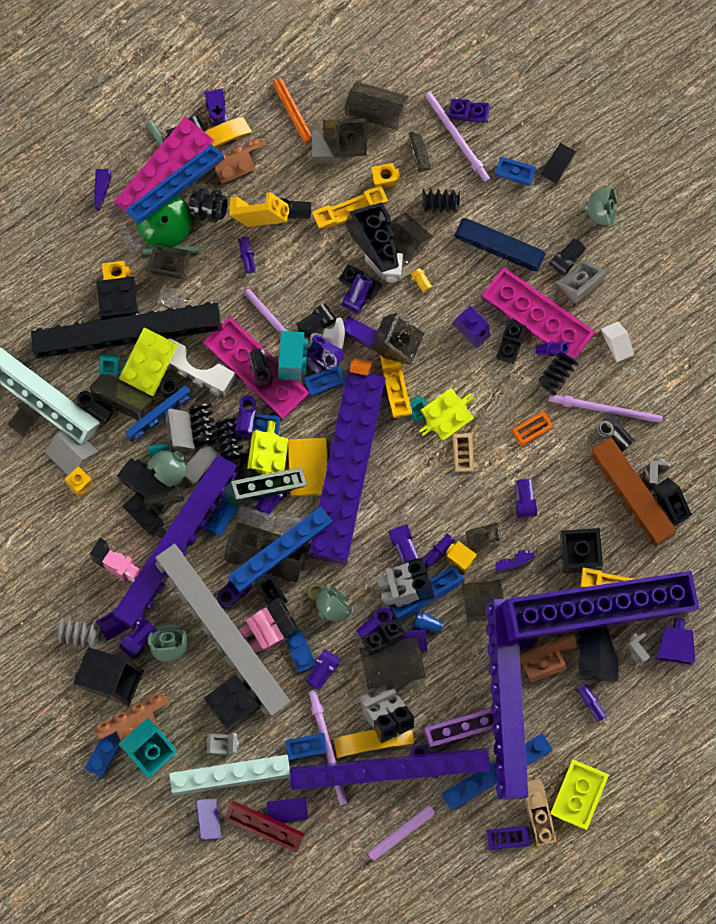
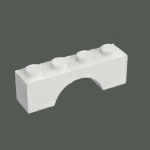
(217, 379)

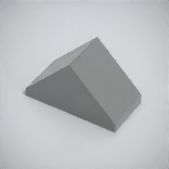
(320, 150)

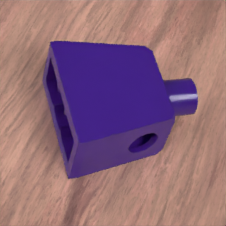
(471, 326)
(677, 644)

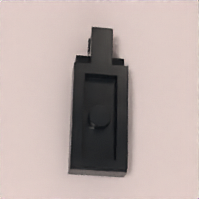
(144, 517)

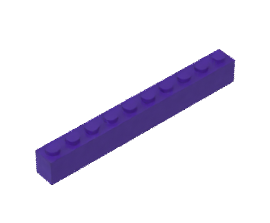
(182, 533)
(506, 707)
(390, 768)

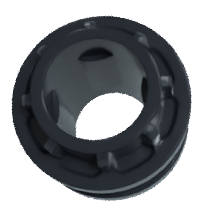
(210, 205)

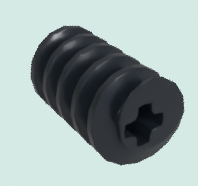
(440, 200)
(556, 372)
(200, 424)
(228, 439)

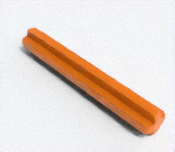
(292, 110)

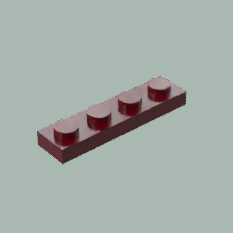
(264, 826)

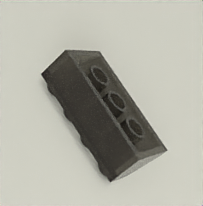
(249, 541)

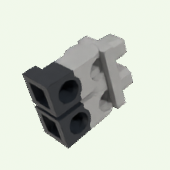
(407, 584)
(387, 713)

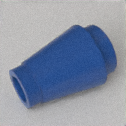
(426, 622)

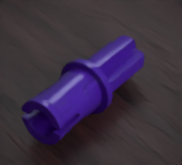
(246, 254)
(552, 348)
(438, 550)
(591, 702)

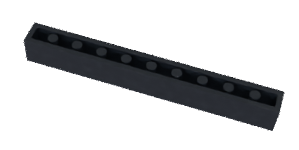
(125, 330)

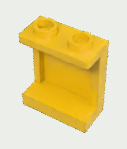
(267, 213)

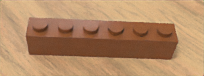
(633, 492)

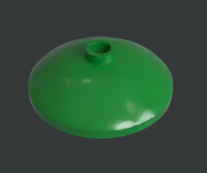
(168, 233)

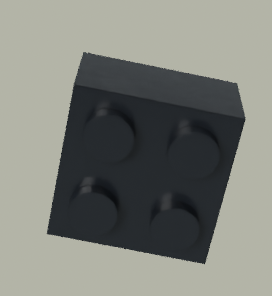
(117, 297)
(581, 550)
(231, 703)

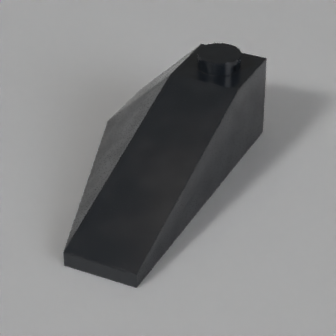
(373, 234)
(597, 655)

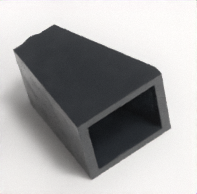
(108, 676)

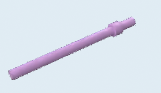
(476, 165)
(276, 324)
(568, 401)
(317, 710)

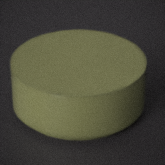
(313, 590)

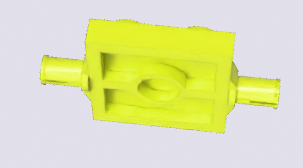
(446, 414)
(267, 451)

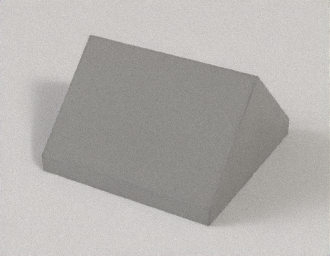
(581, 281)
(179, 431)
(69, 453)

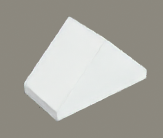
(618, 341)

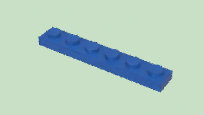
(174, 184)
(280, 549)
(485, 780)

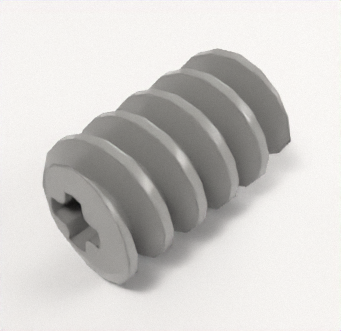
(78, 634)

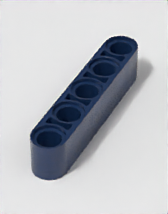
(499, 244)

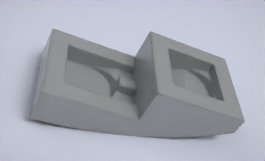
(199, 464)

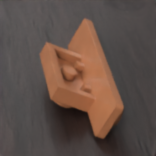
(237, 162)
(547, 658)
(126, 722)

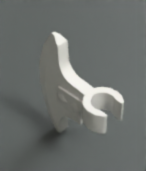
(335, 335)

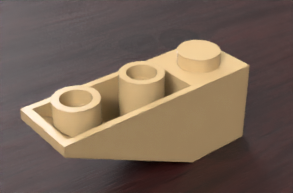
(539, 813)

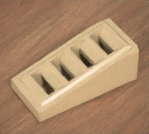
(455, 437)

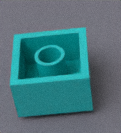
(292, 356)
(148, 747)

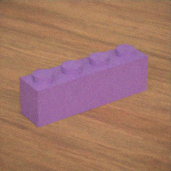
(459, 727)

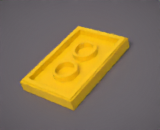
(312, 457)

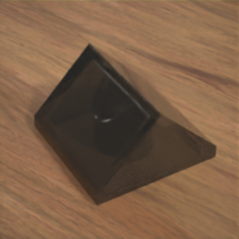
(409, 236)
(169, 262)

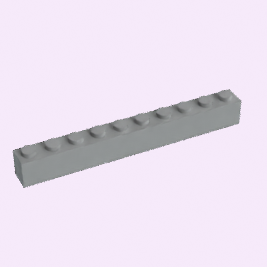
(222, 629)

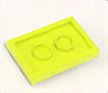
(148, 361)
(579, 794)

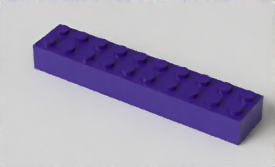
(348, 465)
(600, 605)

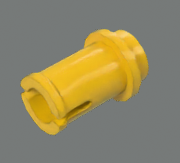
(421, 280)

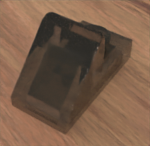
(23, 419)
(484, 536)

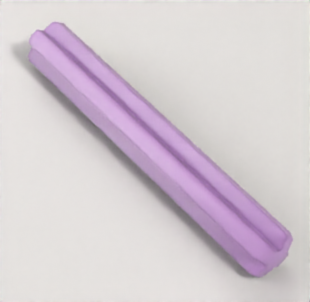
(401, 833)

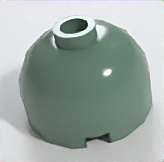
(602, 206)
(168, 466)
(333, 604)
(168, 643)

